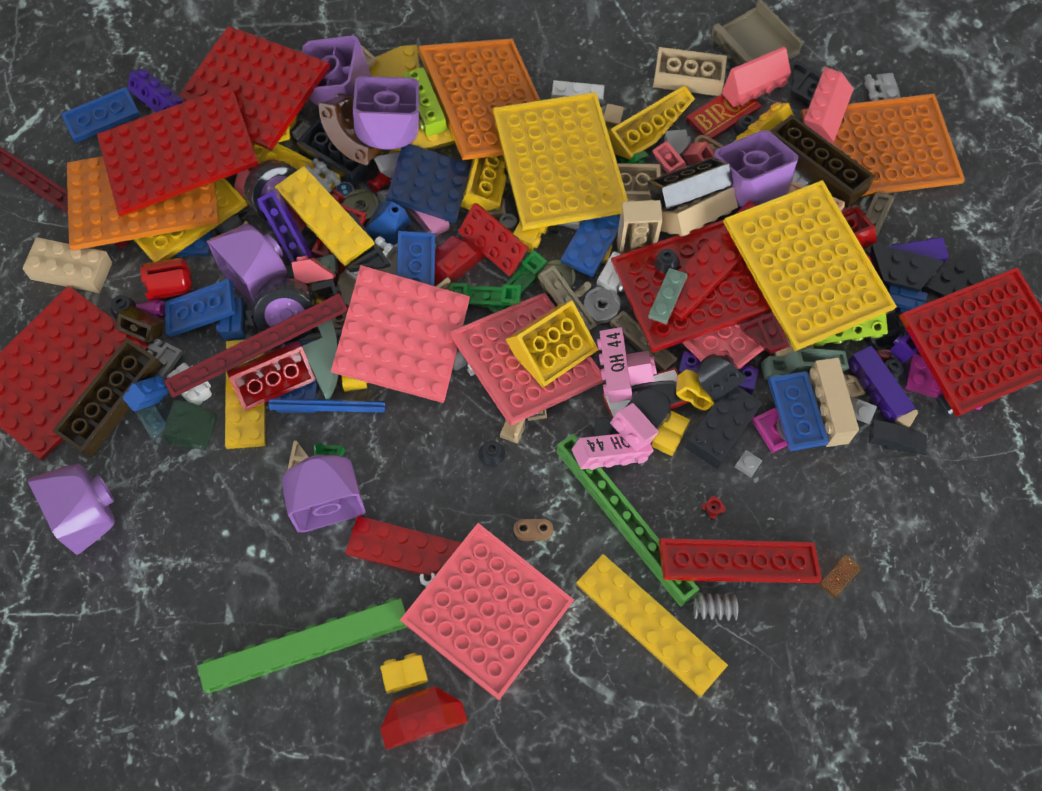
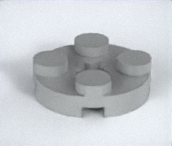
(611, 309)

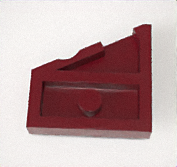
(766, 332)

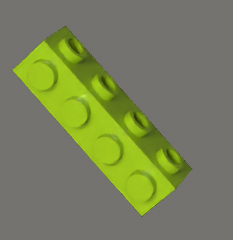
(430, 113)
(875, 328)

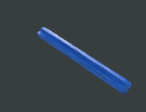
(326, 405)

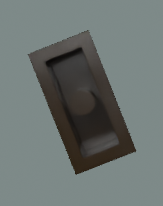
(140, 324)

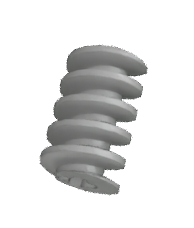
(717, 606)

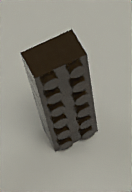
(823, 161)
(102, 402)

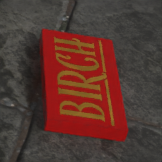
(719, 116)

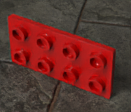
(493, 239)

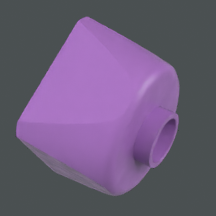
(346, 65)
(386, 111)
(759, 167)
(248, 259)
(321, 492)
(74, 505)

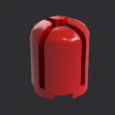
(166, 278)

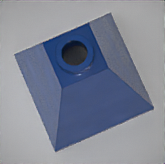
(387, 221)

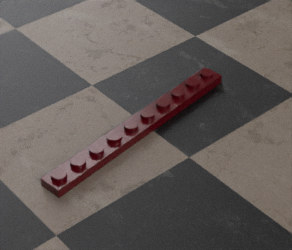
(38, 183)
(255, 345)

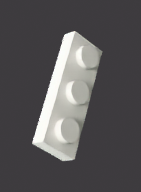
(565, 89)

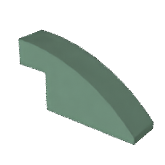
(321, 358)
(799, 361)

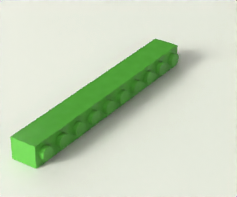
(625, 519)
(301, 646)

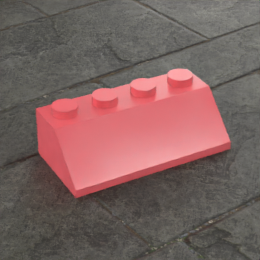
(757, 77)
(829, 104)

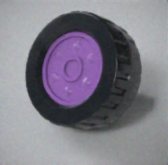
(262, 181)
(281, 300)

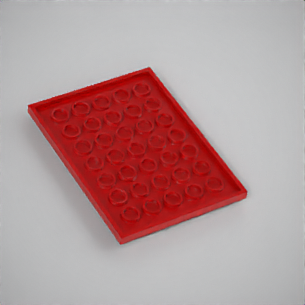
(266, 79)
(176, 150)
(730, 303)
(980, 340)
(52, 366)

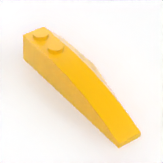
(649, 124)
(485, 183)

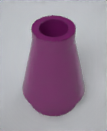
(153, 307)

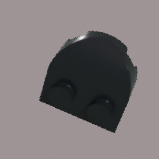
(894, 331)
(719, 375)
(653, 405)

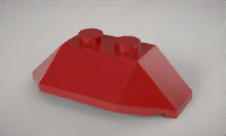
(455, 259)
(421, 716)

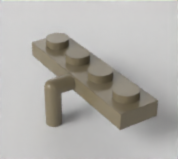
(877, 212)
(562, 293)
(634, 335)

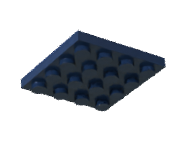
(428, 182)

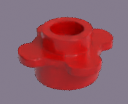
(719, 508)

